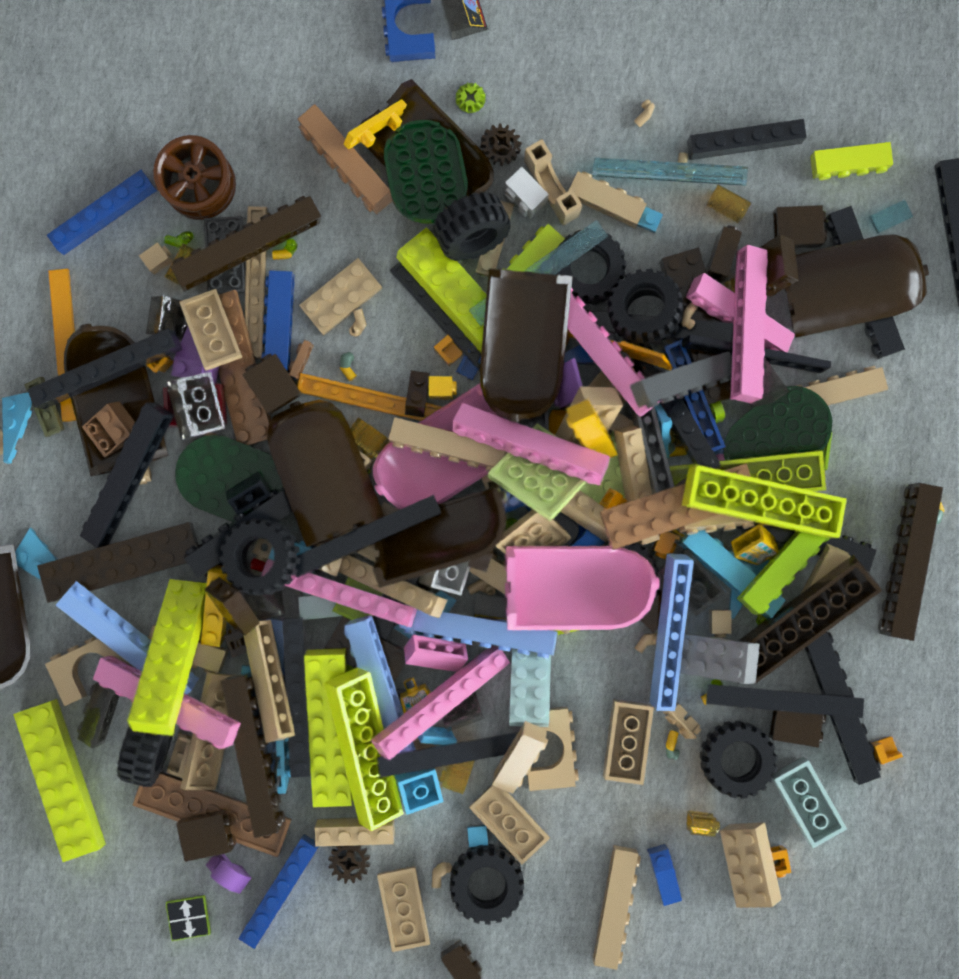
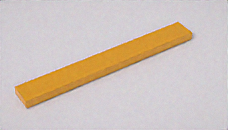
(63, 326)
(358, 396)

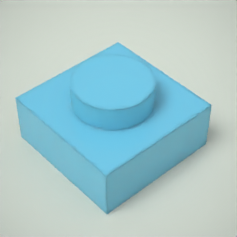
(650, 219)

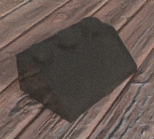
(195, 405)
(703, 587)
(97, 716)

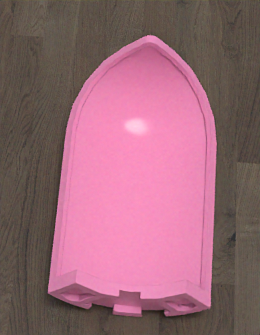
(411, 476)
(576, 587)

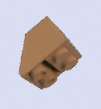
(109, 428)

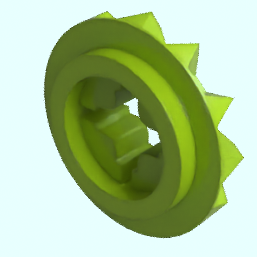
(470, 106)

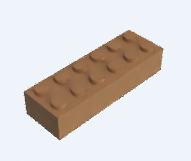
(349, 163)

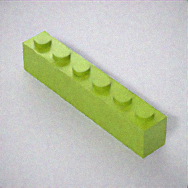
(780, 571)

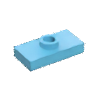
(437, 736)

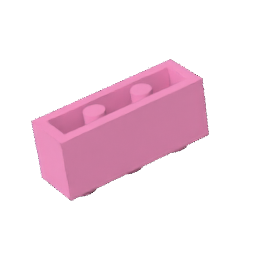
(435, 653)

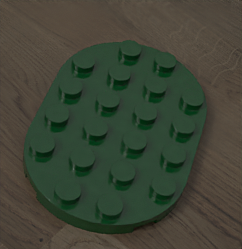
(424, 170)
(789, 425)
(214, 466)

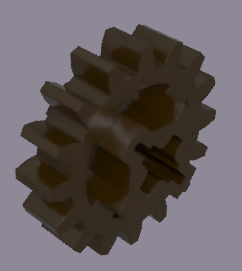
(497, 137)
(357, 862)

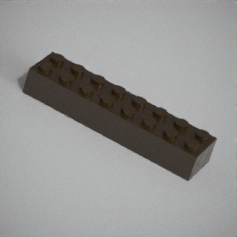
(246, 243)
(683, 269)
(118, 561)
(910, 561)
(811, 614)
(253, 756)

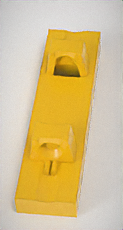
(365, 131)

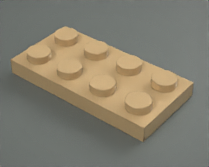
(340, 296)
(210, 329)
(509, 823)
(403, 909)

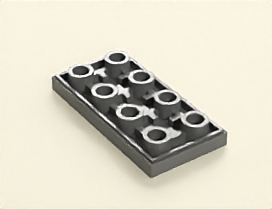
(235, 277)

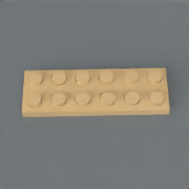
(203, 758)

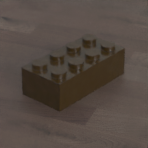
(393, 653)

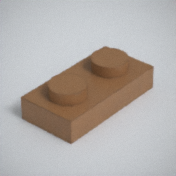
(297, 366)

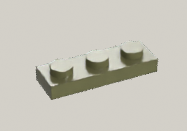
(49, 417)

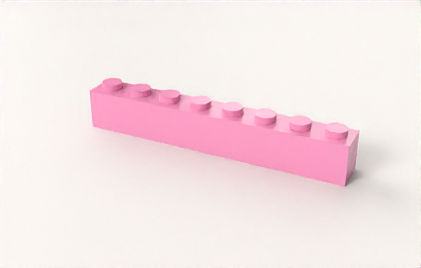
(749, 324)
(603, 351)
(531, 444)
(351, 597)
(439, 702)
(192, 716)

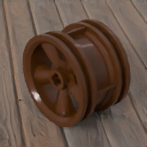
(169, 161)

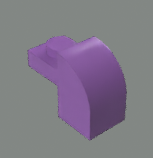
(227, 873)

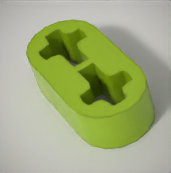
(717, 411)

